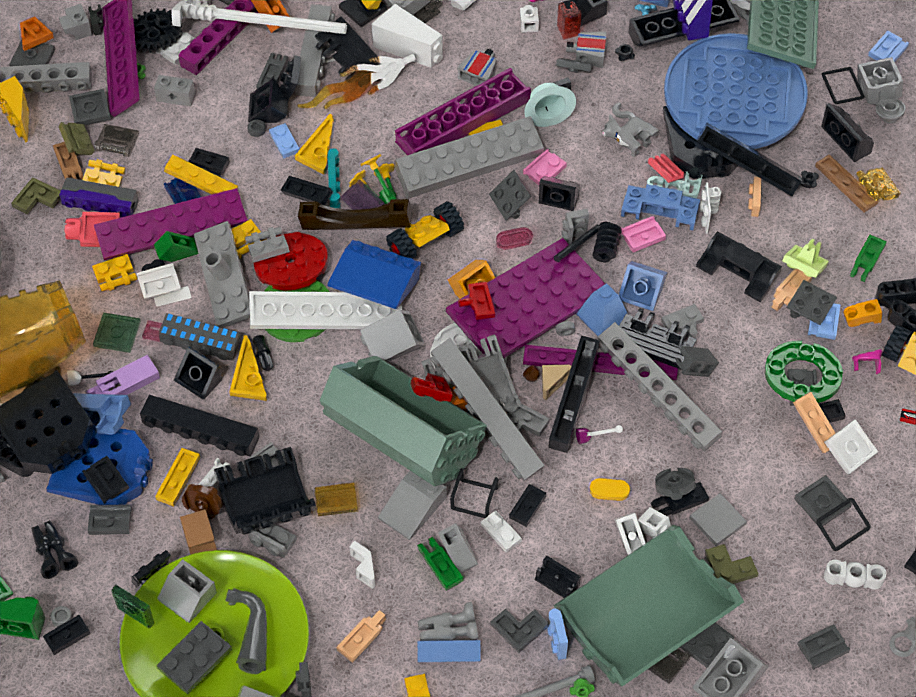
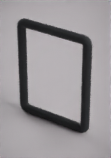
(855, 80)
(818, 521)

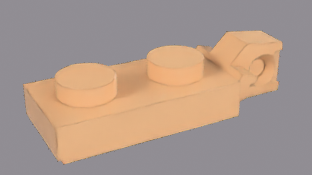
(788, 288)
(361, 636)

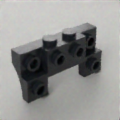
(741, 261)

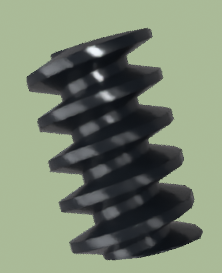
(606, 242)

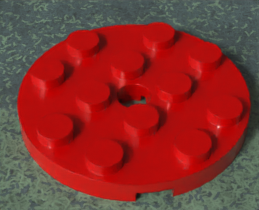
(310, 261)

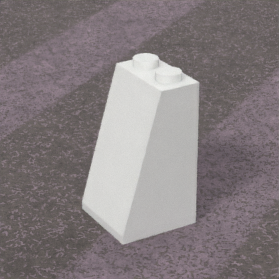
(406, 35)

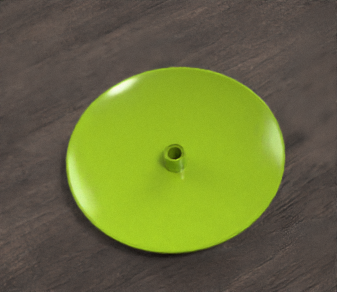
(286, 629)

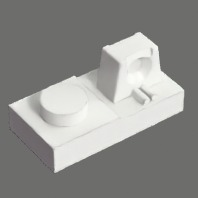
(501, 531)

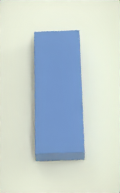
(449, 651)

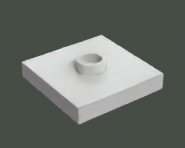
(851, 447)

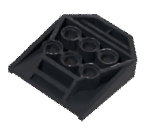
(692, 155)
(52, 451)

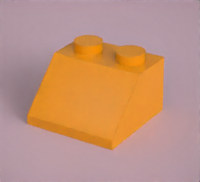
(475, 272)

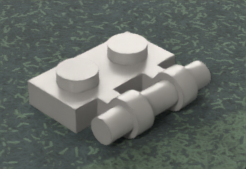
(267, 248)

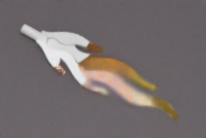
(361, 80)

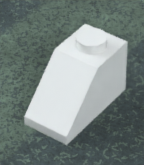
(630, 532)

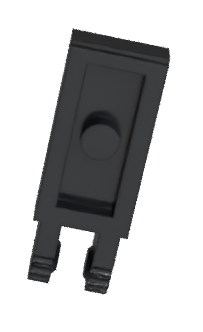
(689, 500)

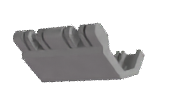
(490, 369)

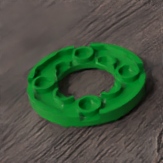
(816, 354)

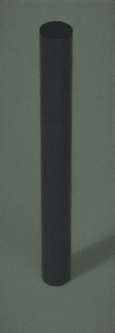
(578, 242)

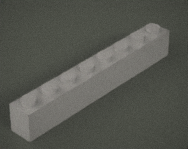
(487, 409)

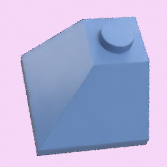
(602, 310)

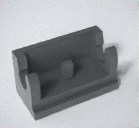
(697, 361)

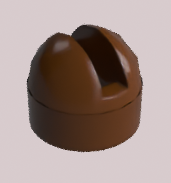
(531, 373)

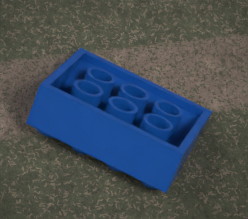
(375, 274)

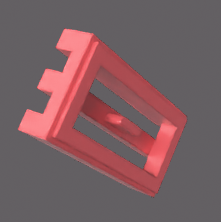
(667, 167)

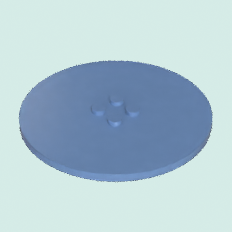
(735, 90)

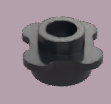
(624, 52)
(809, 183)

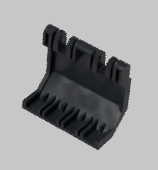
(263, 494)

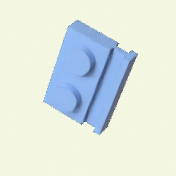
(888, 46)
(829, 326)

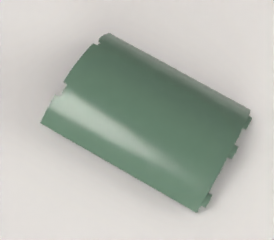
(646, 606)

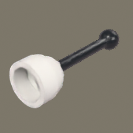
(75, 377)

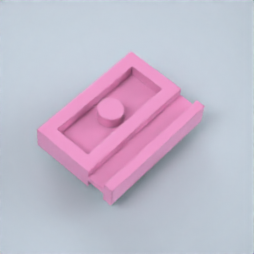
(544, 165)
(643, 234)

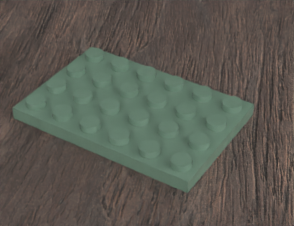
(784, 30)

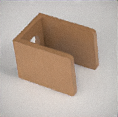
(198, 532)

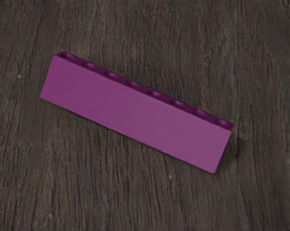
(466, 117)

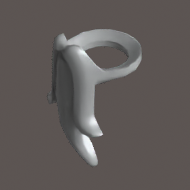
(910, 633)

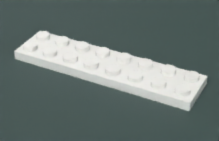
(313, 310)

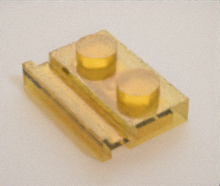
(336, 499)

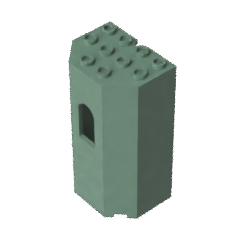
(411, 429)

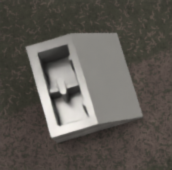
(186, 591)

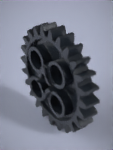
(155, 30)

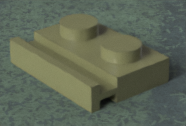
(76, 138)

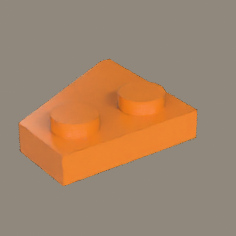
(34, 33)

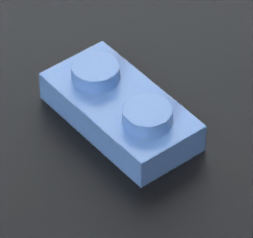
(284, 140)

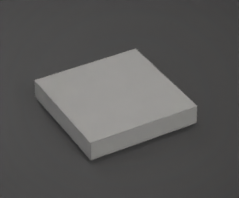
(718, 519)

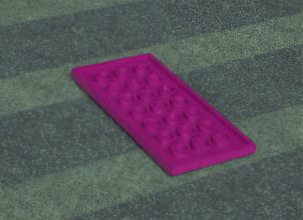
(530, 299)

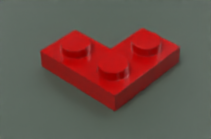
(432, 386)

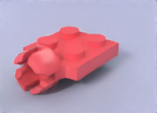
(83, 227)

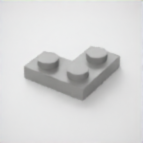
(529, 420)

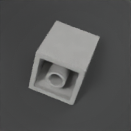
(392, 336)

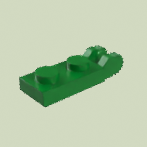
(868, 256)
(441, 565)

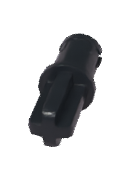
(263, 352)

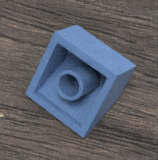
(642, 285)

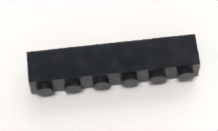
(749, 159)
(574, 394)
(199, 425)

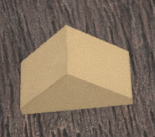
(553, 378)

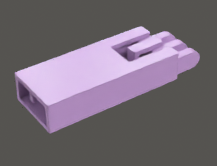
(129, 377)

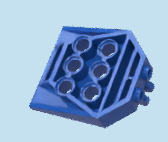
(131, 462)

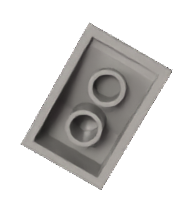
(412, 504)
(731, 672)

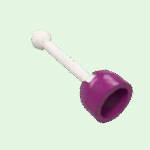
(584, 435)

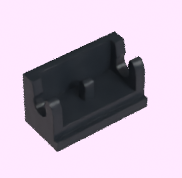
(557, 577)

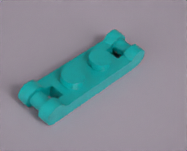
(333, 173)

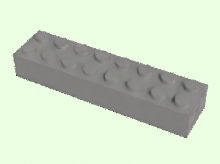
(468, 157)

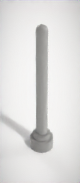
(585, 673)

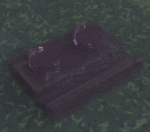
(360, 197)

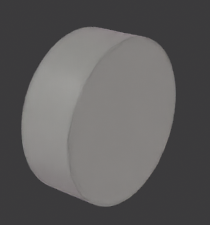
(565, 328)
(60, 615)

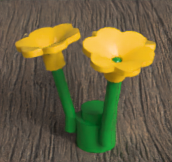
(384, 170)

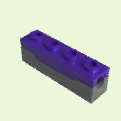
(98, 197)

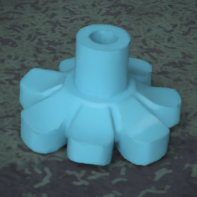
(645, 9)

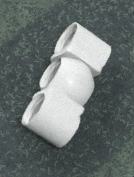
(844, 574)

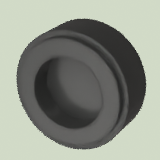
(256, 128)

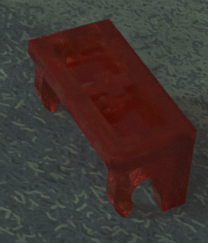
(568, 20)

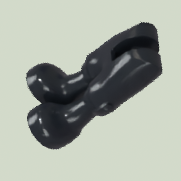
(52, 541)

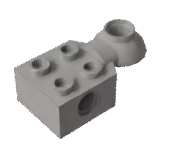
(882, 87)

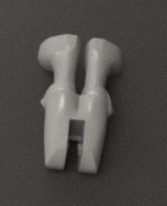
(441, 626)

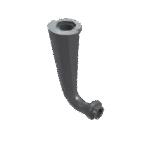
(253, 651)

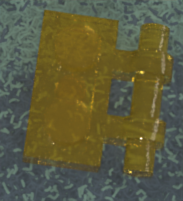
(878, 184)

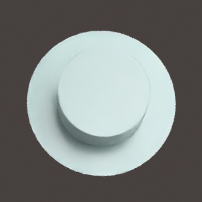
(559, 102)

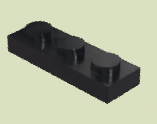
(306, 190)

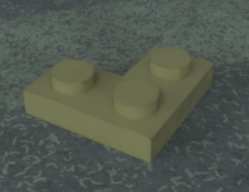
(35, 192)
(731, 571)

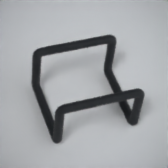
(493, 487)

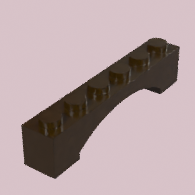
(320, 217)

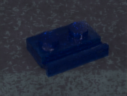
(181, 191)

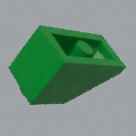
(175, 247)

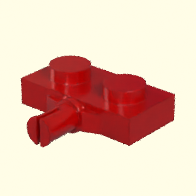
(479, 300)

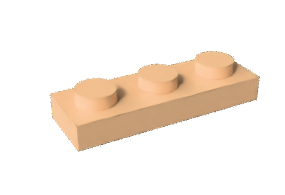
(814, 420)

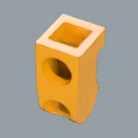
(863, 313)

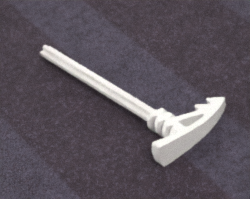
(201, 10)

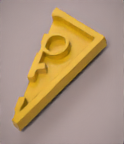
(315, 150)
(246, 378)

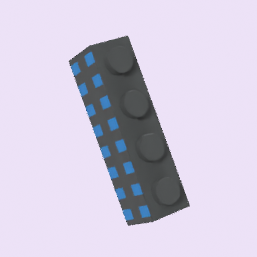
(199, 336)

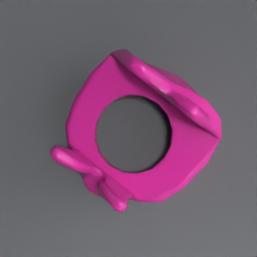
(869, 356)

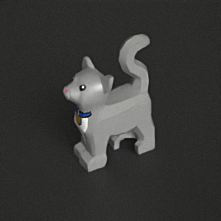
(628, 134)

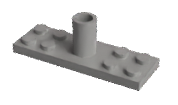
(223, 274)

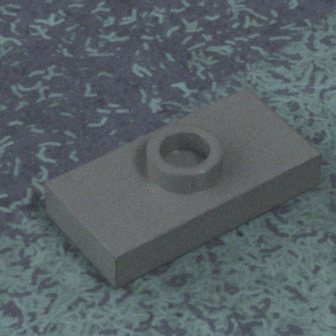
(573, 65)

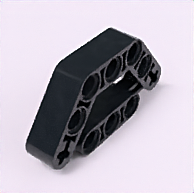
(891, 297)

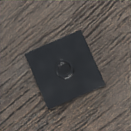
(359, 13)

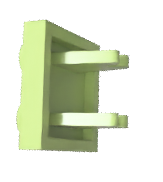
(806, 259)

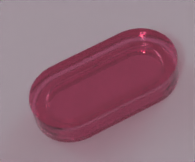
(514, 238)

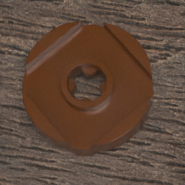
(197, 494)

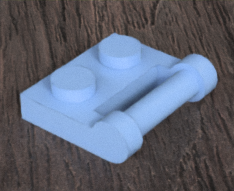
(557, 632)

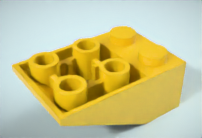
(15, 105)

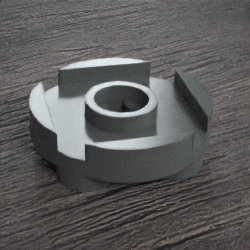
(675, 483)

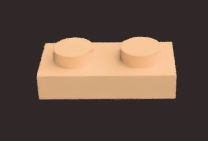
(755, 202)

